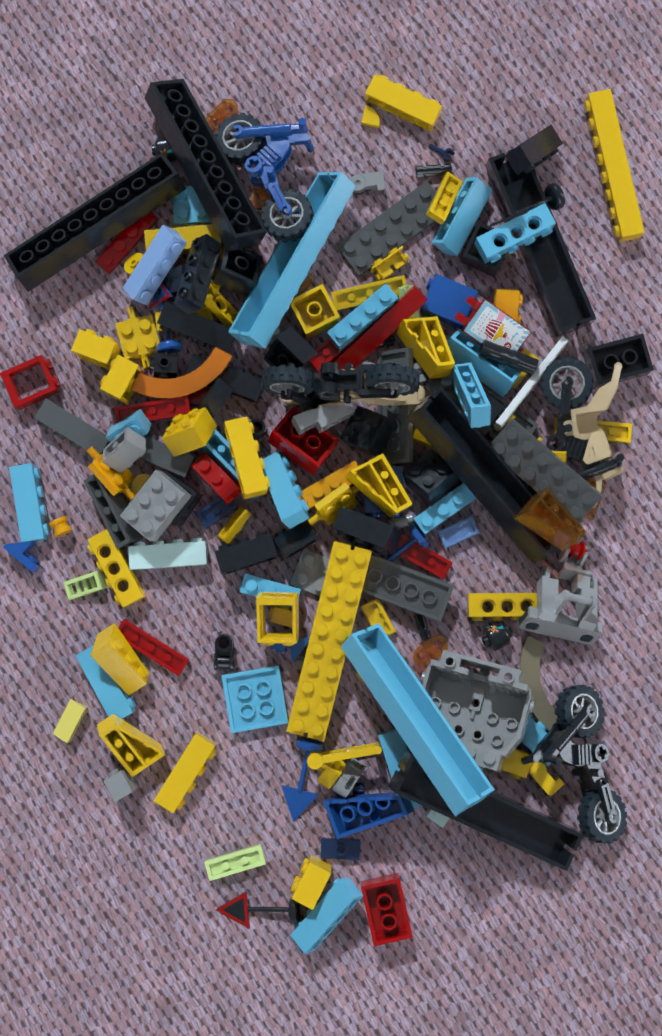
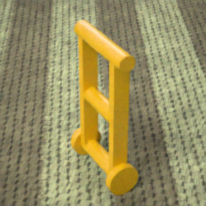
(316, 759)

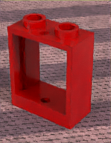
(18, 402)

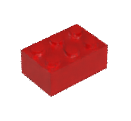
(307, 449)
(386, 909)

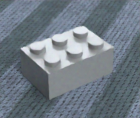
(155, 505)

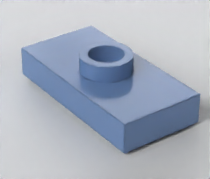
(458, 532)

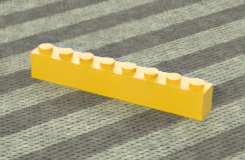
(614, 165)

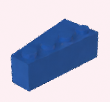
(364, 811)

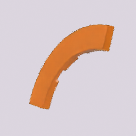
(185, 384)

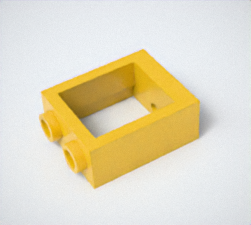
(277, 598)

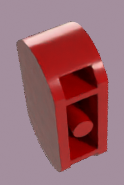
(216, 478)

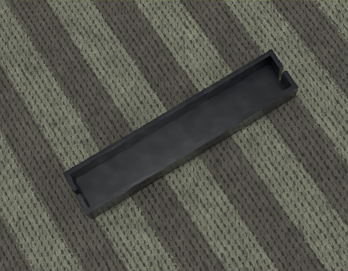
(545, 257)
(478, 468)
(494, 816)

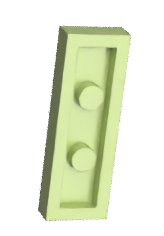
(235, 862)

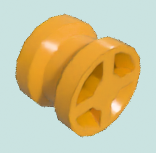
(60, 526)

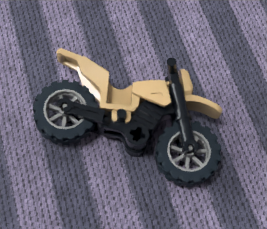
(367, 383)
(581, 423)

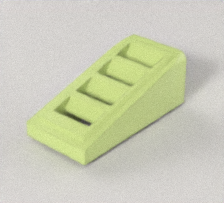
(100, 581)

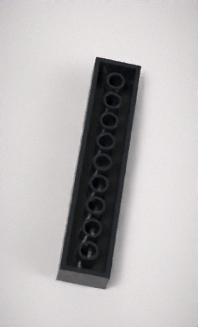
(205, 164)
(95, 222)

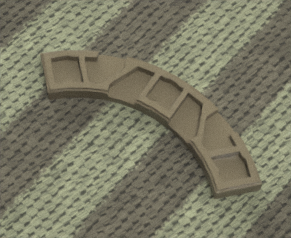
(530, 667)

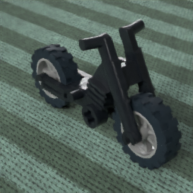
(556, 748)

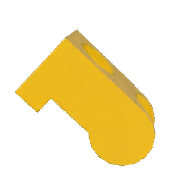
(543, 778)

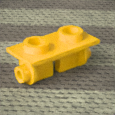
(394, 258)

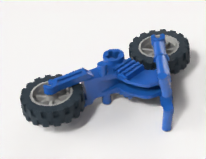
(250, 140)

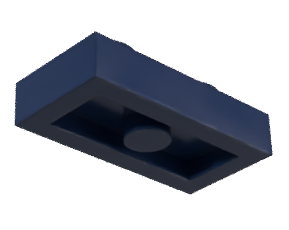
(215, 512)

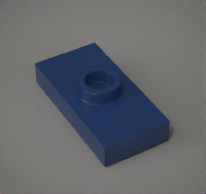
(340, 848)

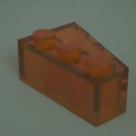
(550, 520)

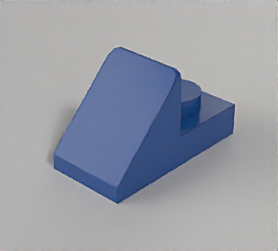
(20, 551)
(295, 649)

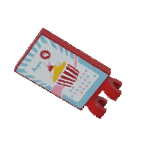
(492, 325)

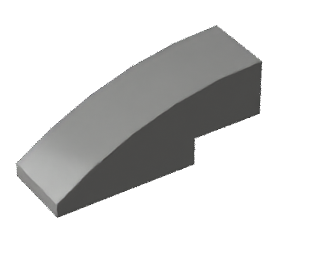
(321, 418)

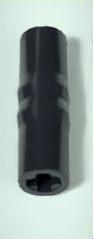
(508, 357)

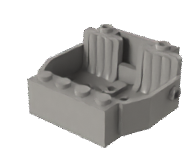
(501, 710)

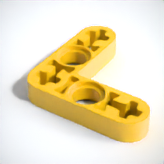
(227, 313)

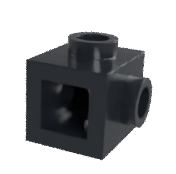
(164, 365)

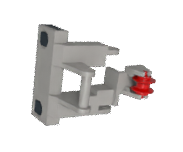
(546, 617)

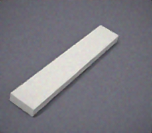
(530, 384)

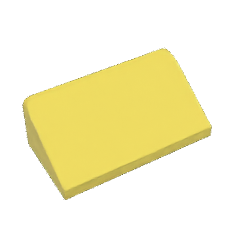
(70, 721)

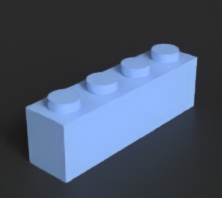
(154, 265)

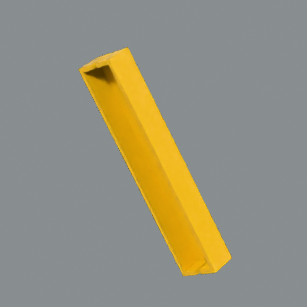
(330, 630)

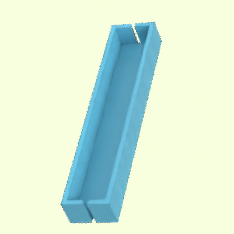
(291, 263)
(417, 719)

